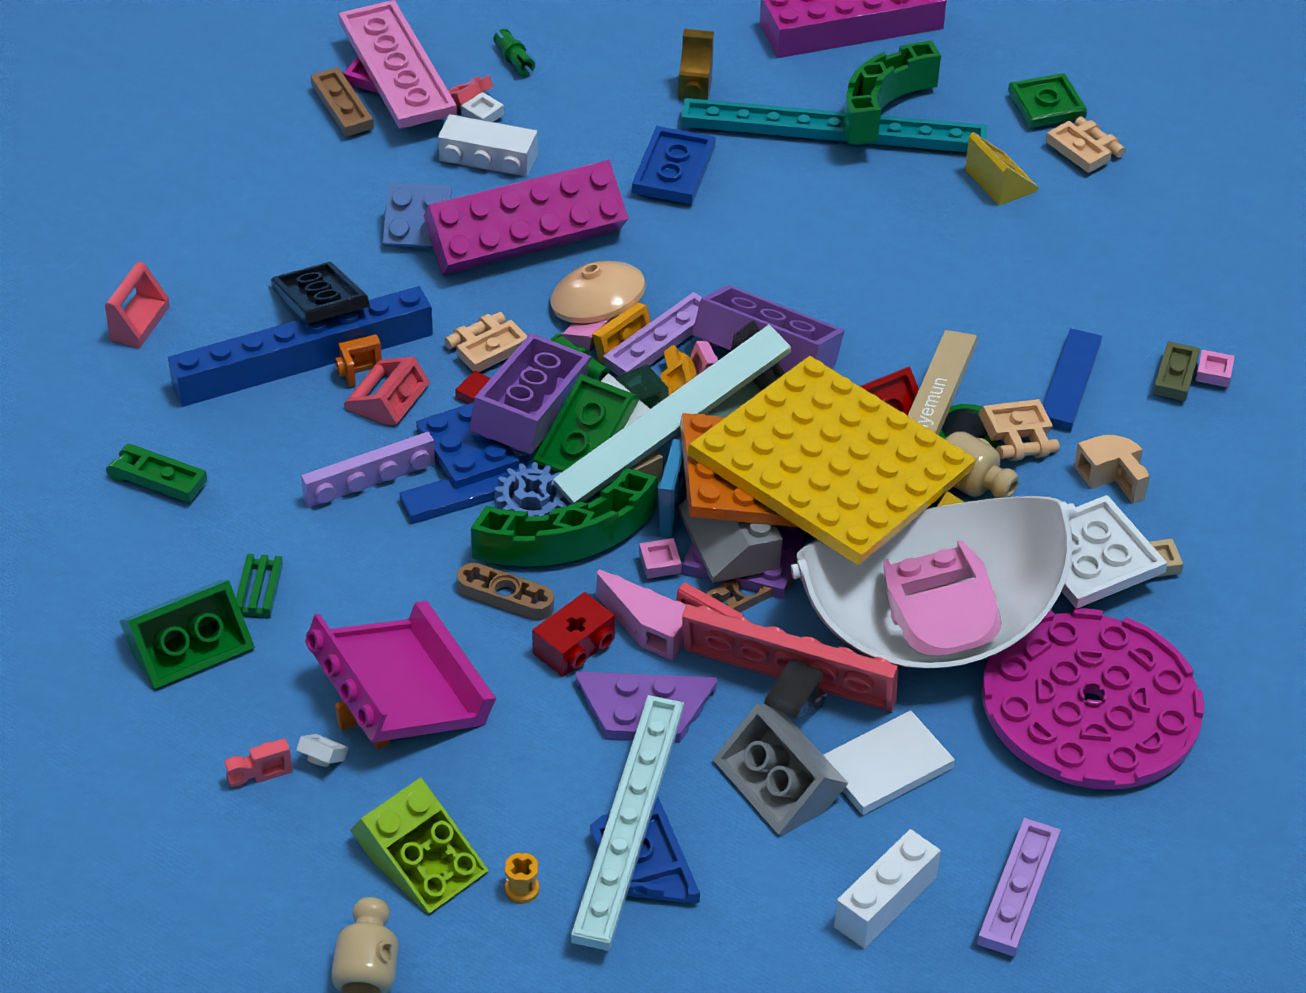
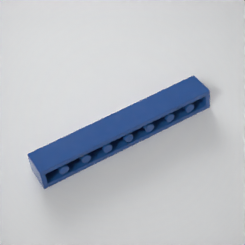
(295, 347)

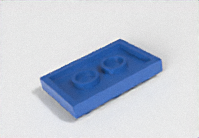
(673, 165)
(463, 453)

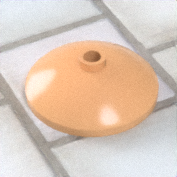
(597, 291)

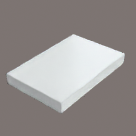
(889, 761)

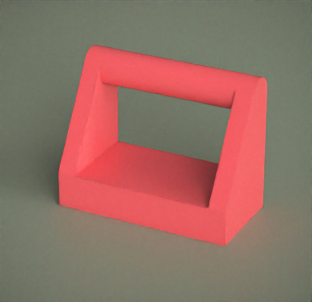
(142, 313)
(395, 396)

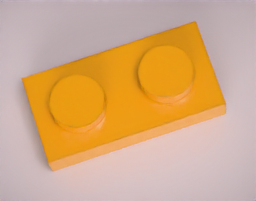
(620, 329)

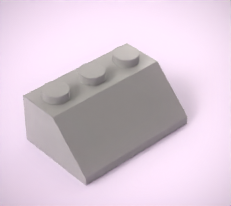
(733, 547)
(779, 769)

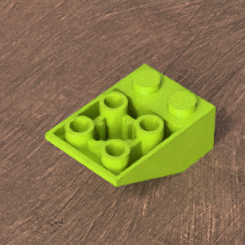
(419, 846)

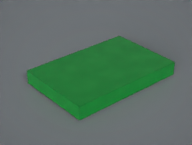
(585, 421)

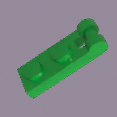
(157, 472)

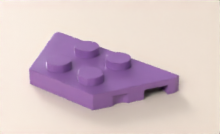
(621, 697)

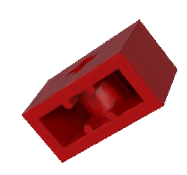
(573, 634)

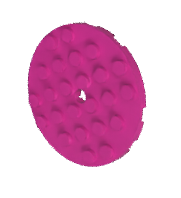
(1127, 739)

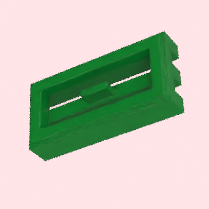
(261, 565)

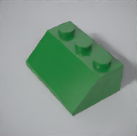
(187, 633)

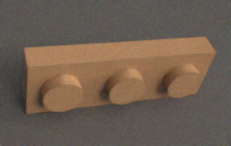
(342, 101)

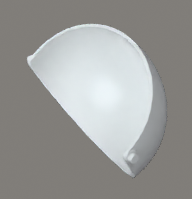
(1017, 538)

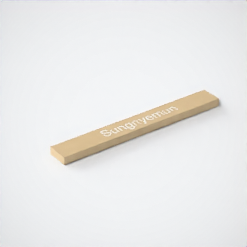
(943, 379)

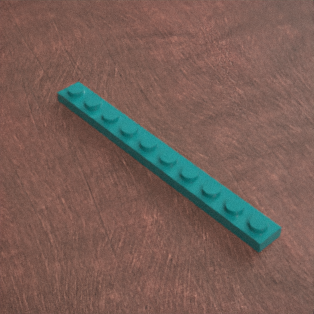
(824, 124)

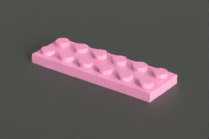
(397, 64)

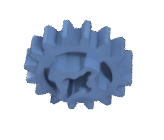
(531, 491)

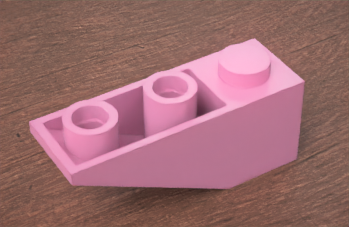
(645, 615)

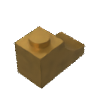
(696, 64)

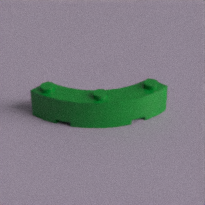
(884, 80)
(568, 531)

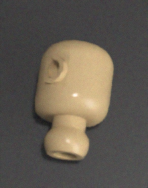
(987, 470)
(366, 951)

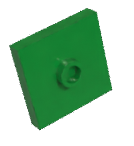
(1047, 100)

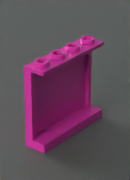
(402, 675)

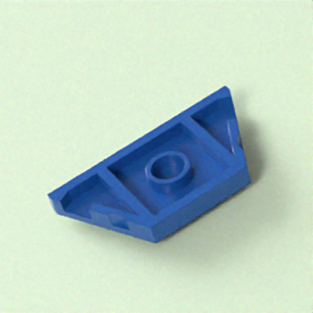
(661, 865)

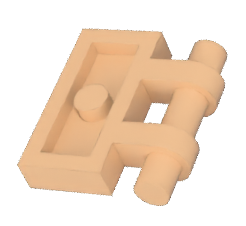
(1085, 143)
(486, 341)
(1018, 420)

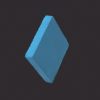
(672, 490)

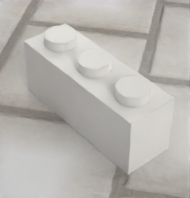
(488, 145)
(887, 888)

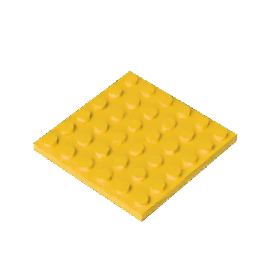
(832, 459)

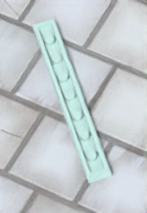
(663, 420)
(627, 824)

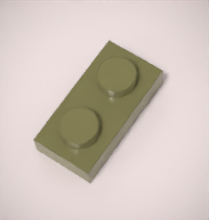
(1176, 371)

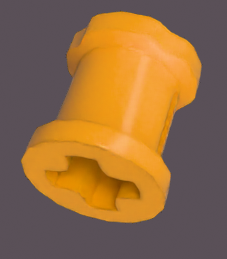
(522, 882)

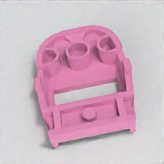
(947, 616)

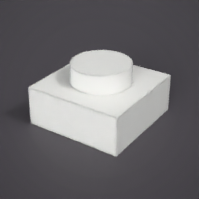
(482, 108)
(321, 750)

